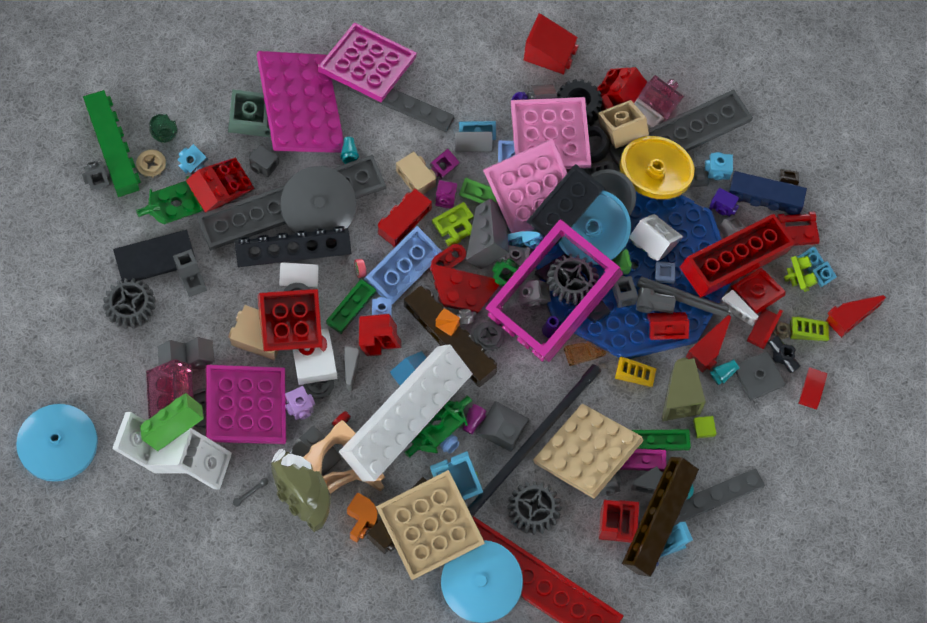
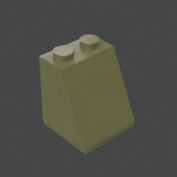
(684, 391)

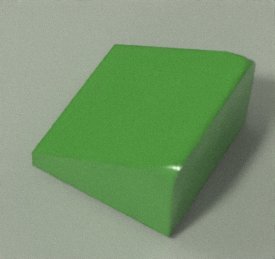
(623, 261)

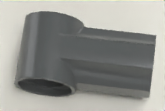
(651, 301)

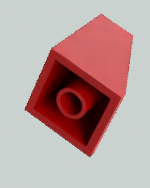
(550, 45)

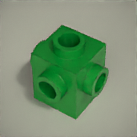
(499, 276)

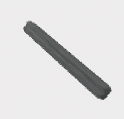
(684, 297)

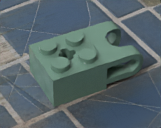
(248, 114)

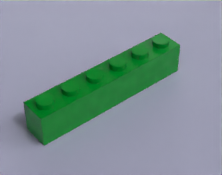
(111, 143)

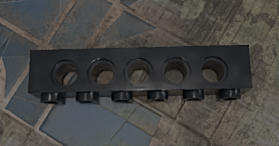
(302, 252)

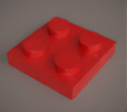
(758, 290)

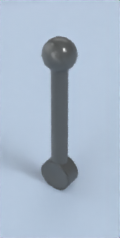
(237, 502)

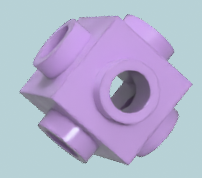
(299, 403)

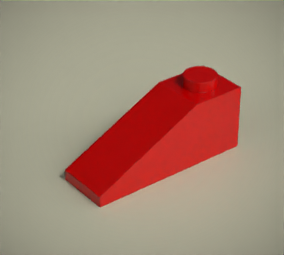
(852, 313)
(708, 348)

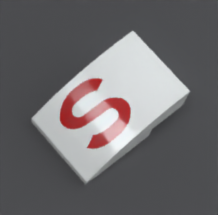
(316, 363)

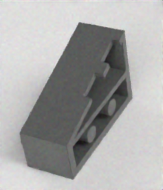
(488, 235)

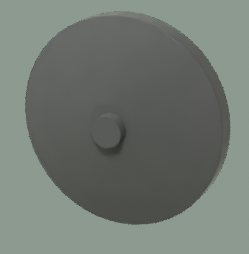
(317, 199)

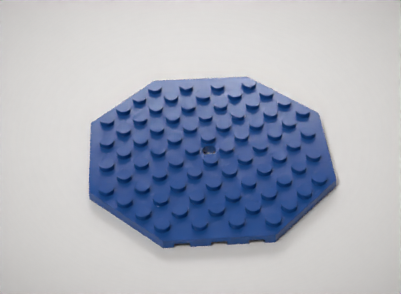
(625, 328)

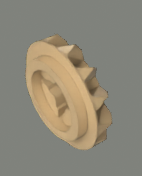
(147, 157)

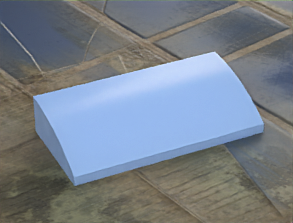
(403, 265)

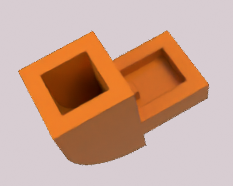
(365, 512)

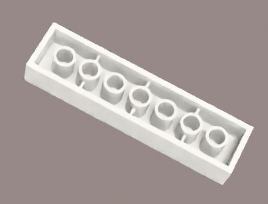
(405, 413)

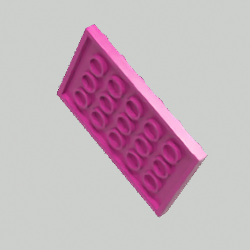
(299, 103)

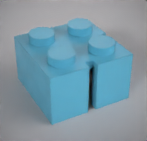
(462, 473)

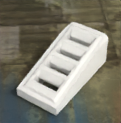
(739, 308)

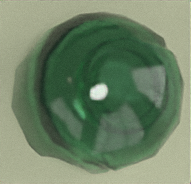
(162, 128)

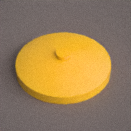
(657, 167)

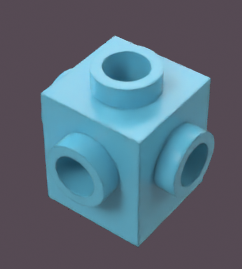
(187, 154)
(719, 166)

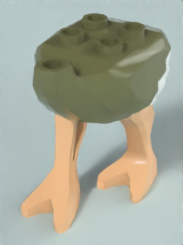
(301, 481)

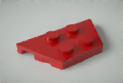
(462, 289)

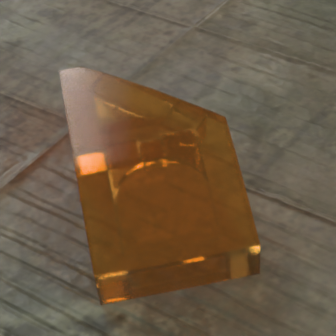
(582, 353)

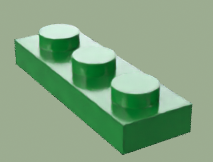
(350, 306)
(665, 439)

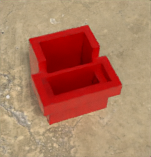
(378, 333)
(618, 520)

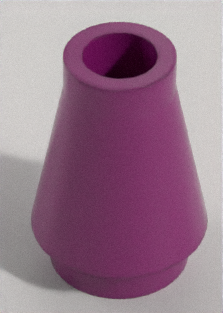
(474, 418)

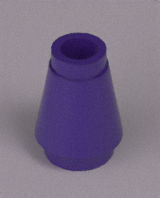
(550, 326)

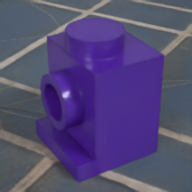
(724, 203)

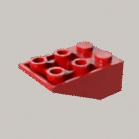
(219, 184)

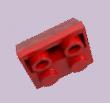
(622, 85)

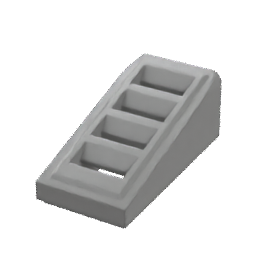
(351, 358)

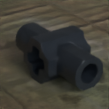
(789, 351)

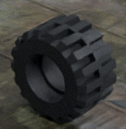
(582, 89)

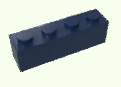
(768, 193)

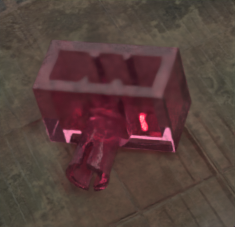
(661, 96)

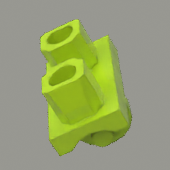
(799, 265)

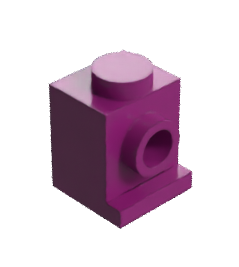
(446, 158)
(446, 194)

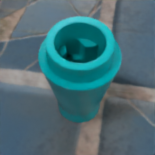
(349, 150)
(723, 372)

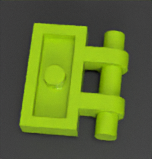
(453, 219)

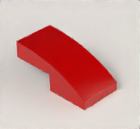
(813, 388)

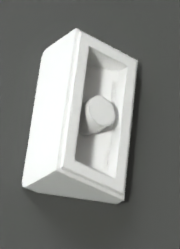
(299, 273)

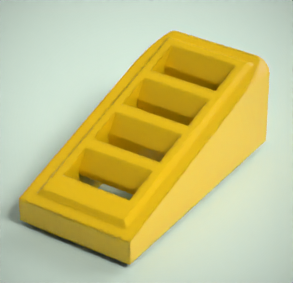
(626, 376)

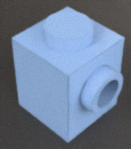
(381, 306)

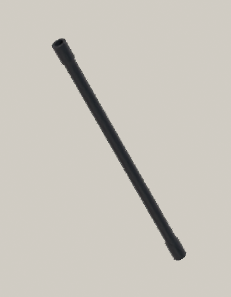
(586, 379)

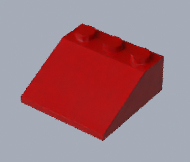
(290, 320)

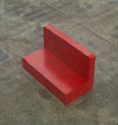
(668, 326)
(763, 328)

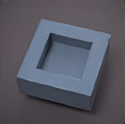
(665, 272)

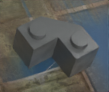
(196, 352)

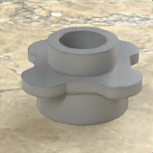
(466, 316)

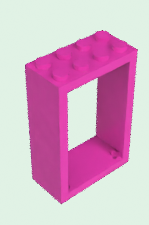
(578, 315)

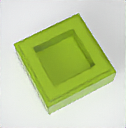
(704, 427)

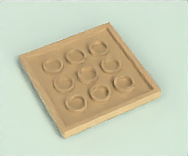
(588, 450)
(430, 525)

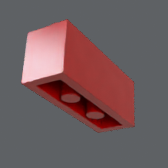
(404, 217)

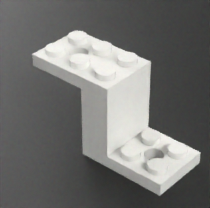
(183, 455)

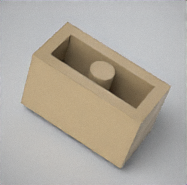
(415, 173)

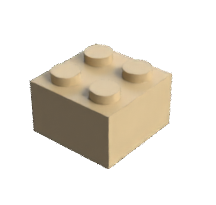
(623, 123)

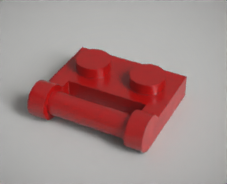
(801, 234)

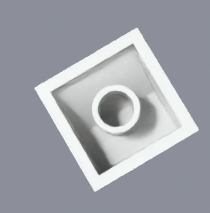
(655, 237)

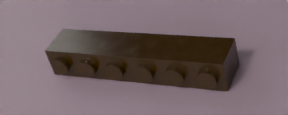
(426, 310)
(660, 516)

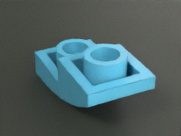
(529, 238)
(822, 269)

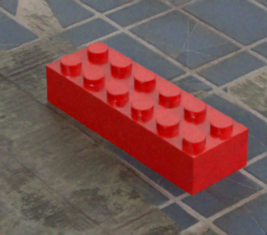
(737, 255)

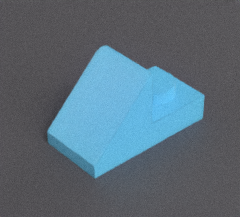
(677, 540)

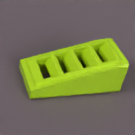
(802, 335)

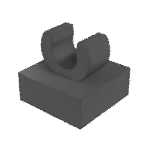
(700, 177)

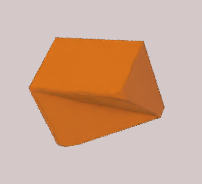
(447, 322)

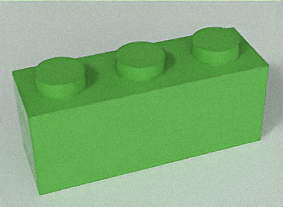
(171, 422)

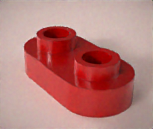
(447, 258)

